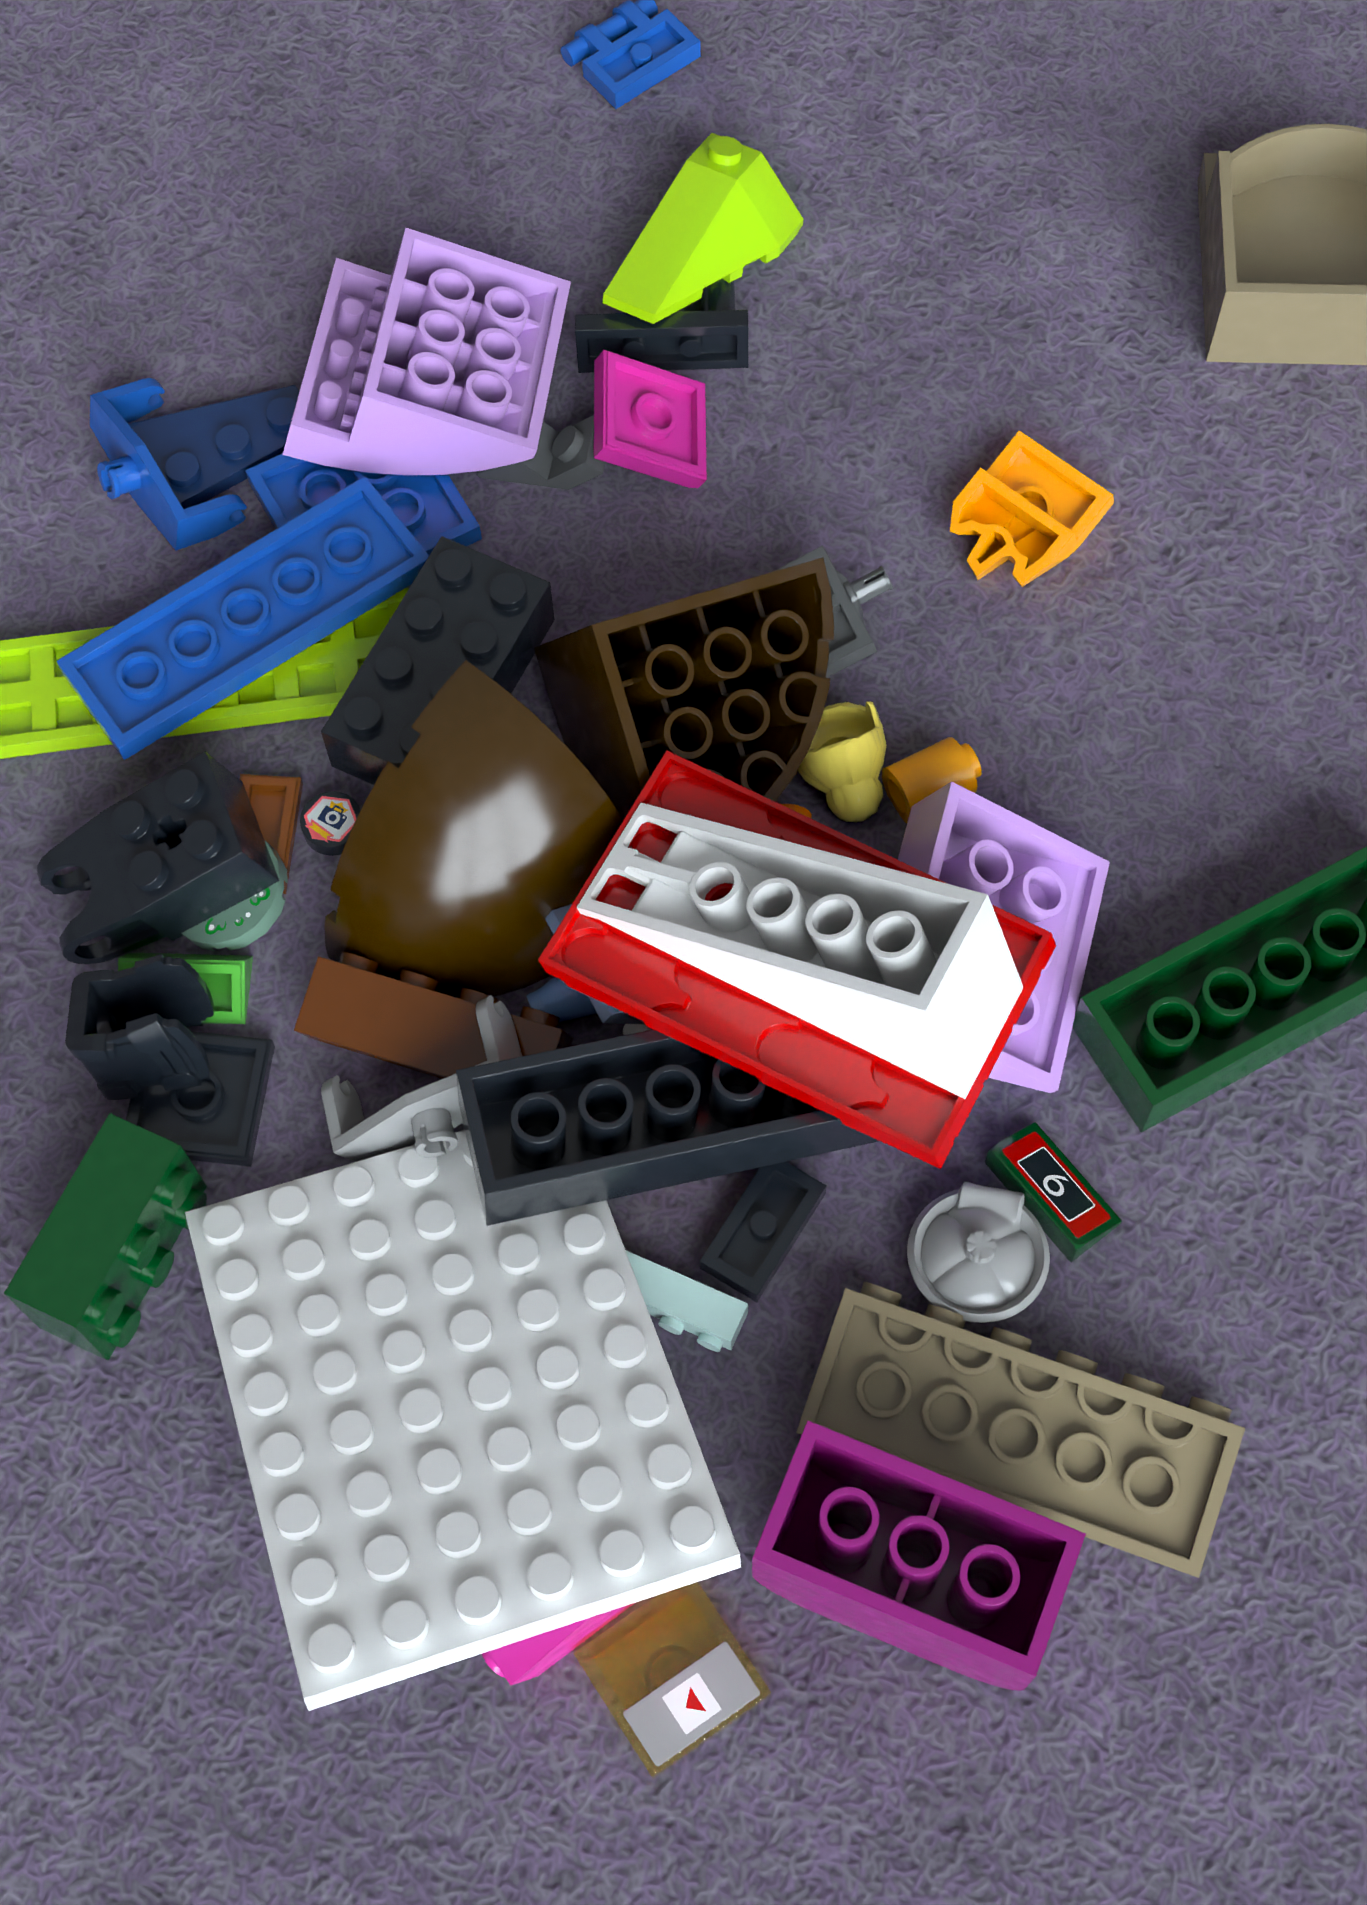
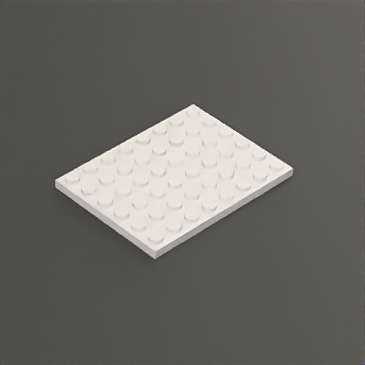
(447, 1417)

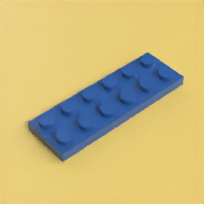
(243, 617)

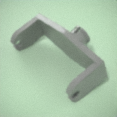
(421, 1116)

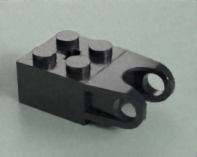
(160, 861)

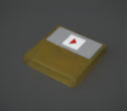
(672, 1675)

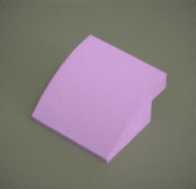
(429, 363)

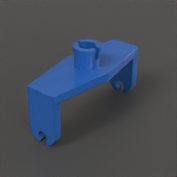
(137, 473)

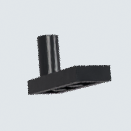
(679, 342)

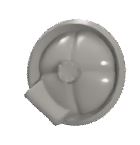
(978, 1253)

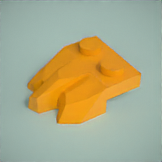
(1027, 511)

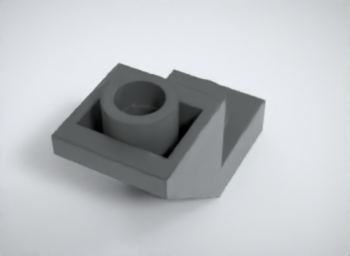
(560, 462)

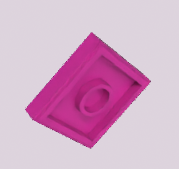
(649, 420)

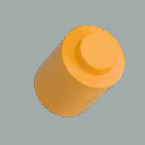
(928, 771)

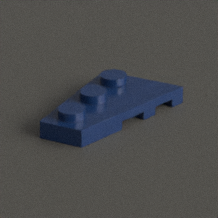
(214, 444)

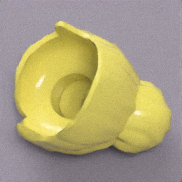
(847, 760)

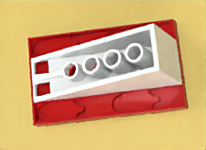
(801, 957)

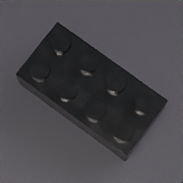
(452, 613)

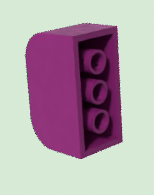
(916, 1559)

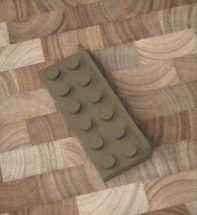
(1028, 1426)

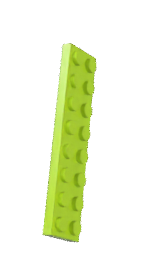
(47, 715)

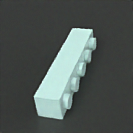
(689, 1305)

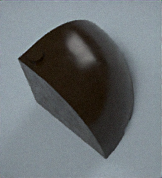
(709, 676)
(469, 845)

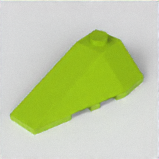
(708, 226)

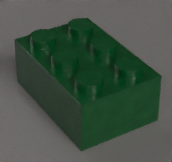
(108, 1238)

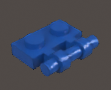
(637, 60)

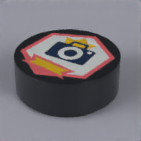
(328, 821)

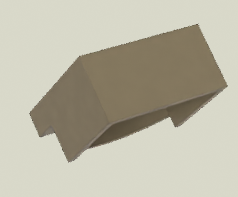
(1286, 248)

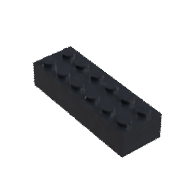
(625, 1122)

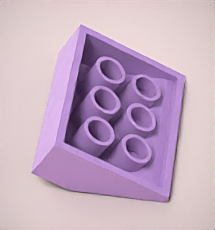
(1034, 878)

